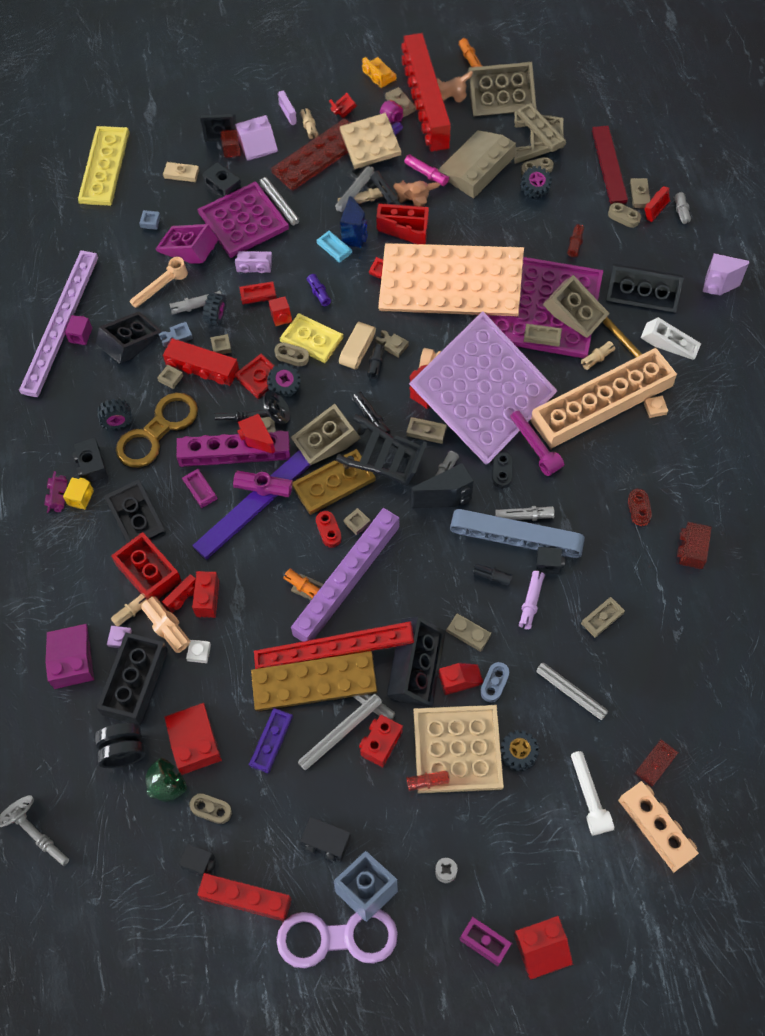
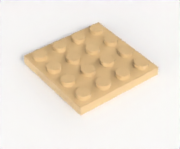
(463, 744)

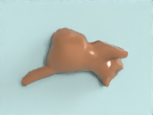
(454, 88)
(414, 191)

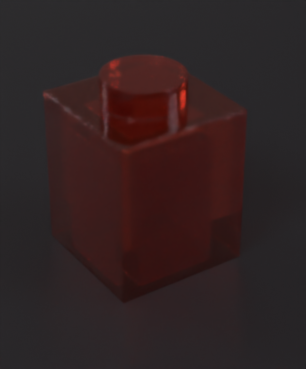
(230, 143)

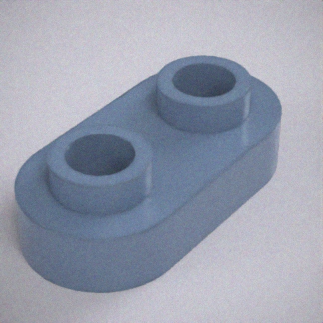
(495, 683)

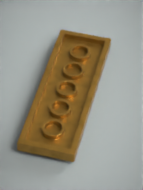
(313, 681)

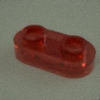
(639, 505)

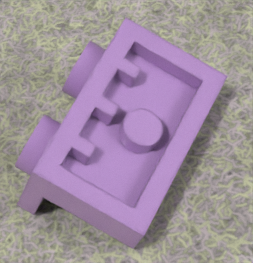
(253, 261)

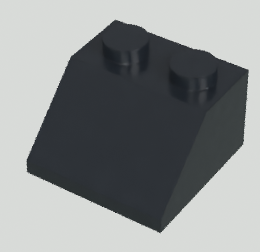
(214, 124)

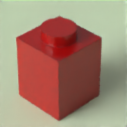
(280, 311)

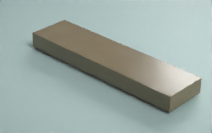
(541, 127)

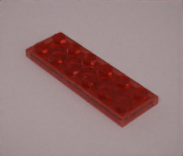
(312, 157)

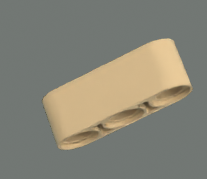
(357, 345)

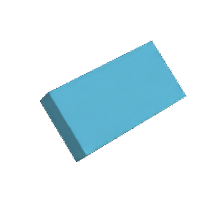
(334, 246)

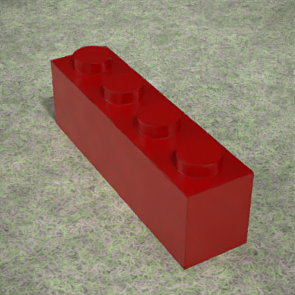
(201, 362)
(244, 897)

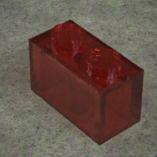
(694, 545)

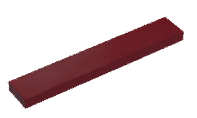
(609, 165)

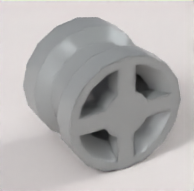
(443, 873)

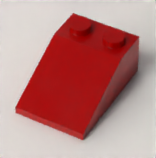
(192, 739)

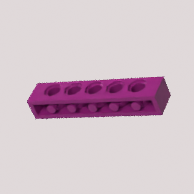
(225, 454)

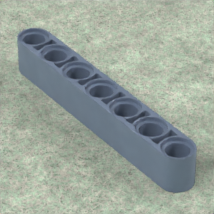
(516, 532)

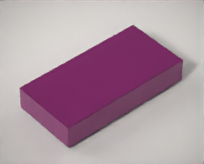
(199, 488)

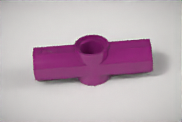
(252, 482)

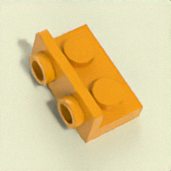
(378, 71)

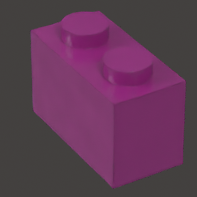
(485, 941)

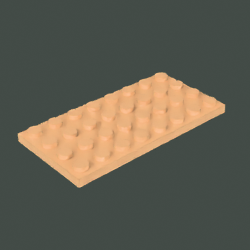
(451, 279)

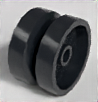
(119, 745)

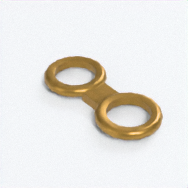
(156, 430)

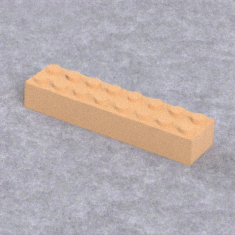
(603, 398)

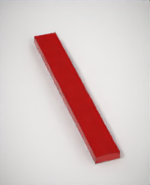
(336, 645)

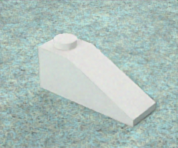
(670, 339)

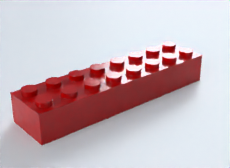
(426, 92)

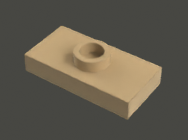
(181, 172)

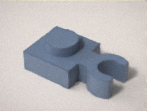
(179, 332)

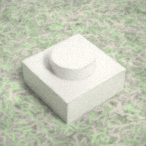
(198, 651)

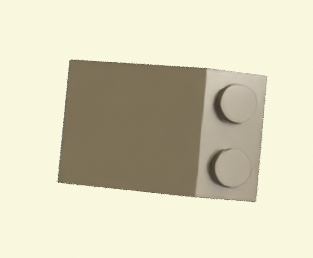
(576, 307)
(325, 435)

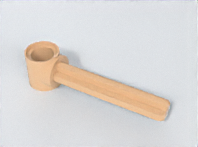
(176, 270)

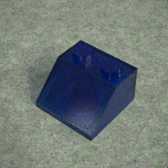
(353, 224)

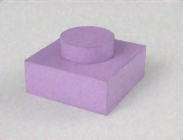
(116, 636)

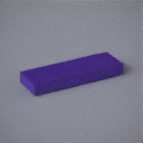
(271, 740)

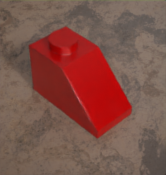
(255, 434)
(459, 677)

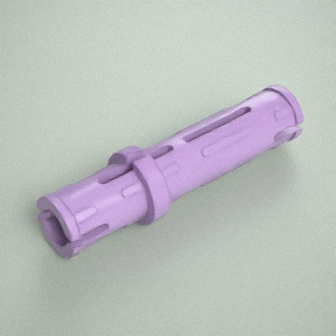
(529, 607)

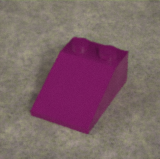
(188, 242)
(68, 657)

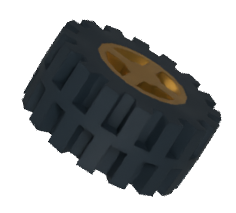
(521, 743)

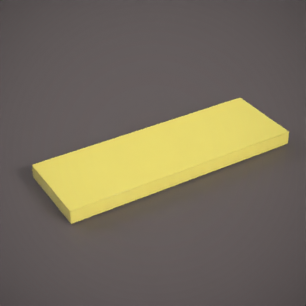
(103, 165)

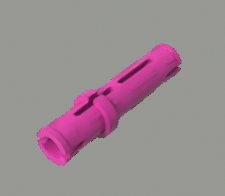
(431, 173)

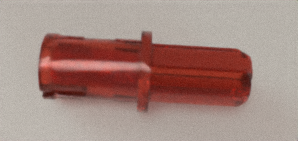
(575, 241)
(427, 780)

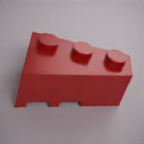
(404, 222)

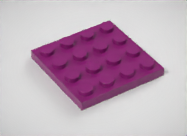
(243, 219)

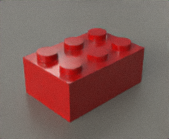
(146, 567)

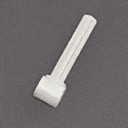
(599, 819)

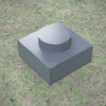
(149, 219)

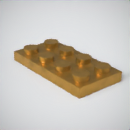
(331, 484)

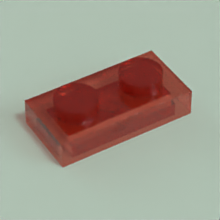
(656, 762)

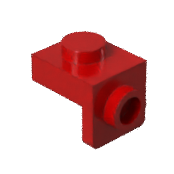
(343, 105)

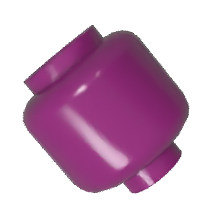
(393, 111)

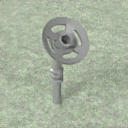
(17, 814)

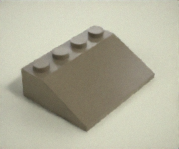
(501, 88)
(478, 161)

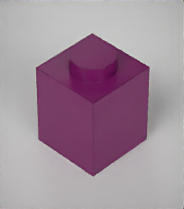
(78, 330)

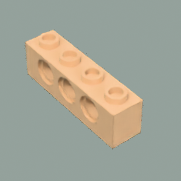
(658, 838)

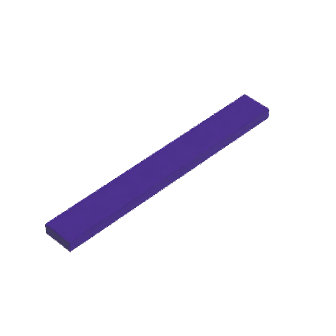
(247, 509)

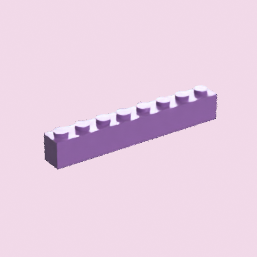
(345, 576)

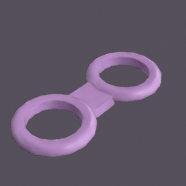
(335, 938)

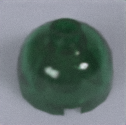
(163, 782)

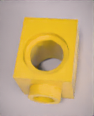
(78, 493)

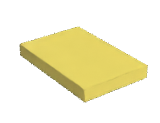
(314, 337)

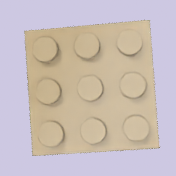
(370, 140)

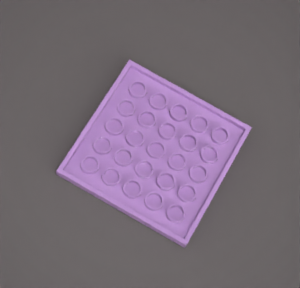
(480, 384)

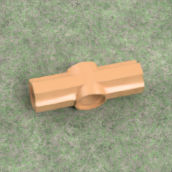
(165, 624)

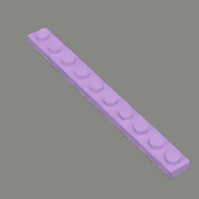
(58, 323)

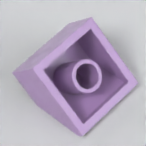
(256, 137)
(724, 274)

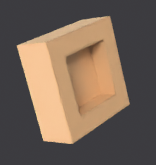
(655, 406)

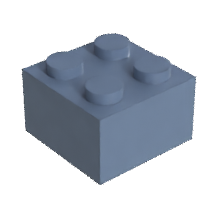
(366, 886)

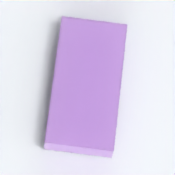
(287, 107)

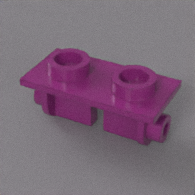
(53, 499)

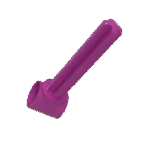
(550, 461)

